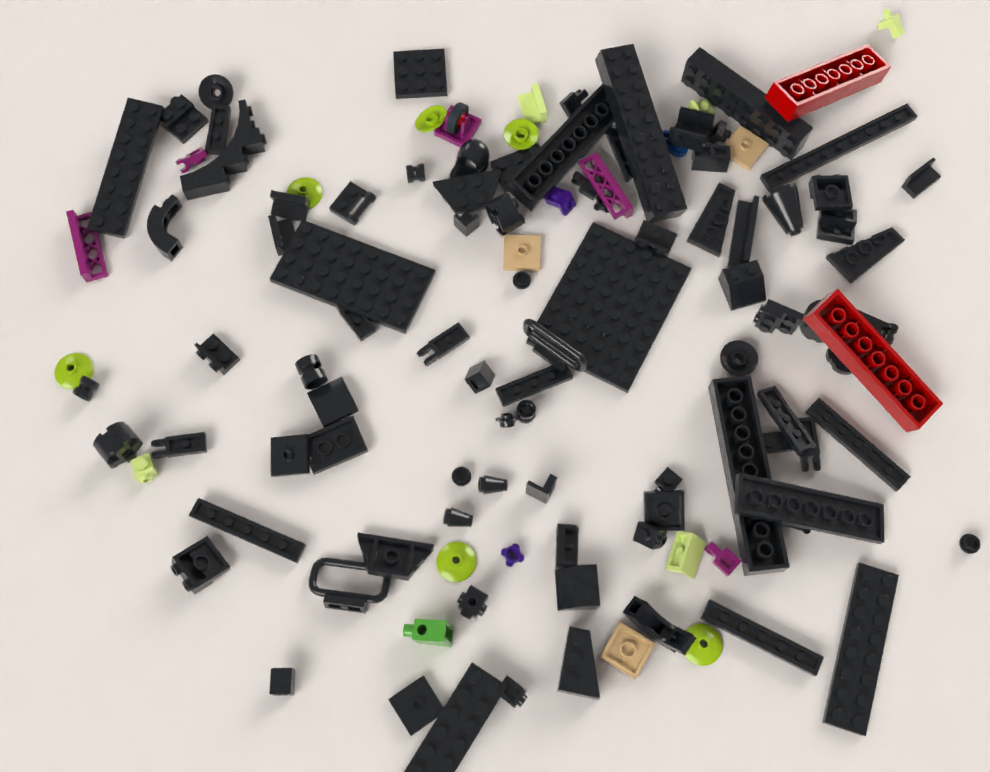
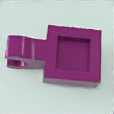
(196, 157)
(724, 559)

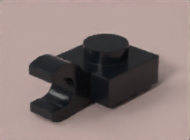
(573, 101)
(585, 186)
(667, 480)

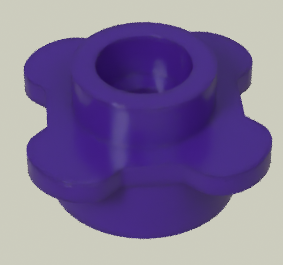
(506, 552)

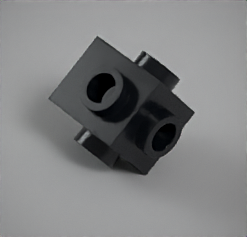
(476, 596)

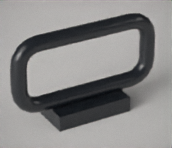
(553, 348)
(340, 599)

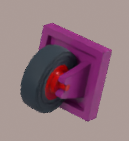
(458, 125)

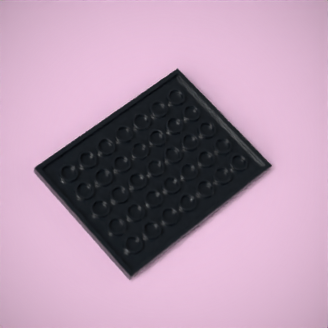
(613, 304)

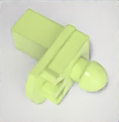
(892, 22)

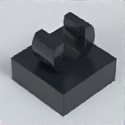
(719, 132)

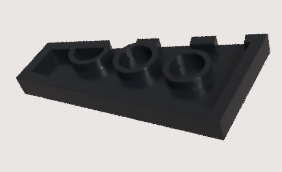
(712, 224)

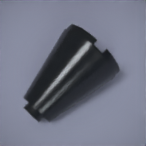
(786, 208)

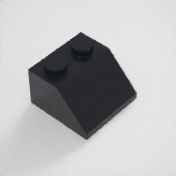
(743, 285)
(577, 588)

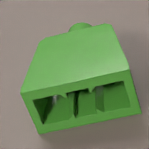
(438, 632)

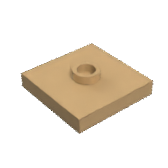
(745, 147)
(522, 252)
(627, 650)

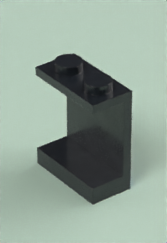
(691, 129)

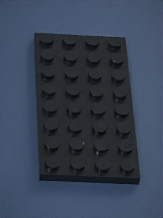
(353, 276)

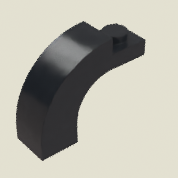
(158, 224)
(657, 627)

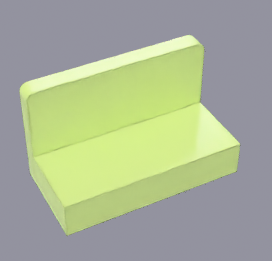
(533, 105)
(685, 554)

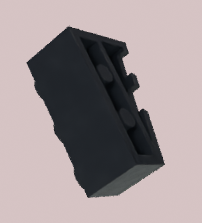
(578, 666)

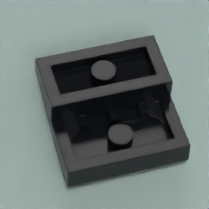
(837, 226)
(332, 402)

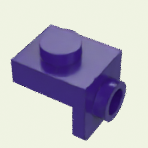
(561, 199)

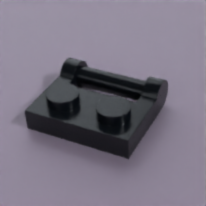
(348, 200)

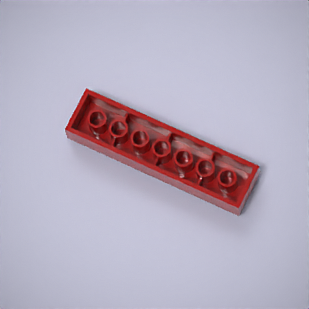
(827, 82)
(873, 361)

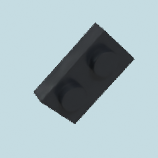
(655, 237)

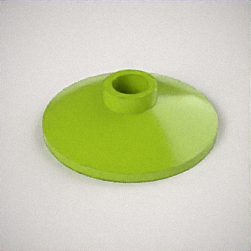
(431, 118)
(521, 128)
(313, 190)
(70, 379)
(460, 571)
(713, 650)

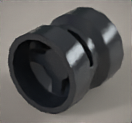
(420, 173)
(86, 388)
(527, 407)

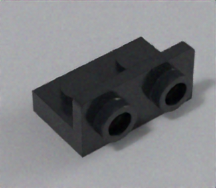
(217, 353)

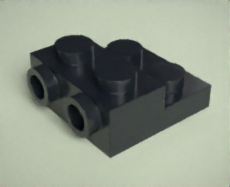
(182, 119)
(830, 192)
(777, 316)
(199, 565)

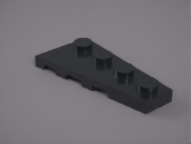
(862, 256)

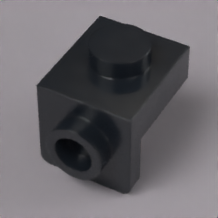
(650, 535)
(514, 693)

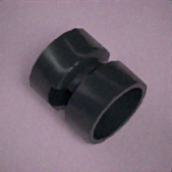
(311, 371)

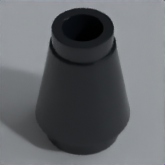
(490, 484)
(457, 518)

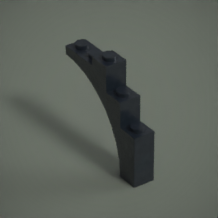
(216, 175)

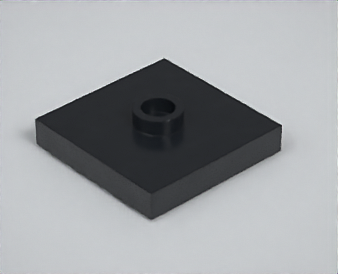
(290, 455)
(664, 509)
(416, 705)

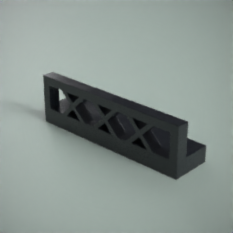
(743, 232)

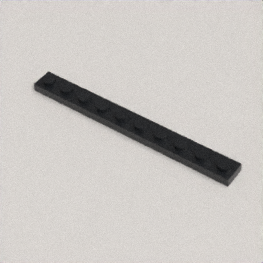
(838, 147)

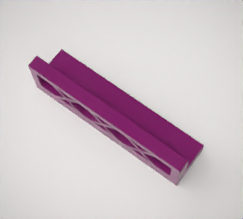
(608, 183)
(81, 251)

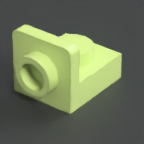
(702, 105)
(144, 468)

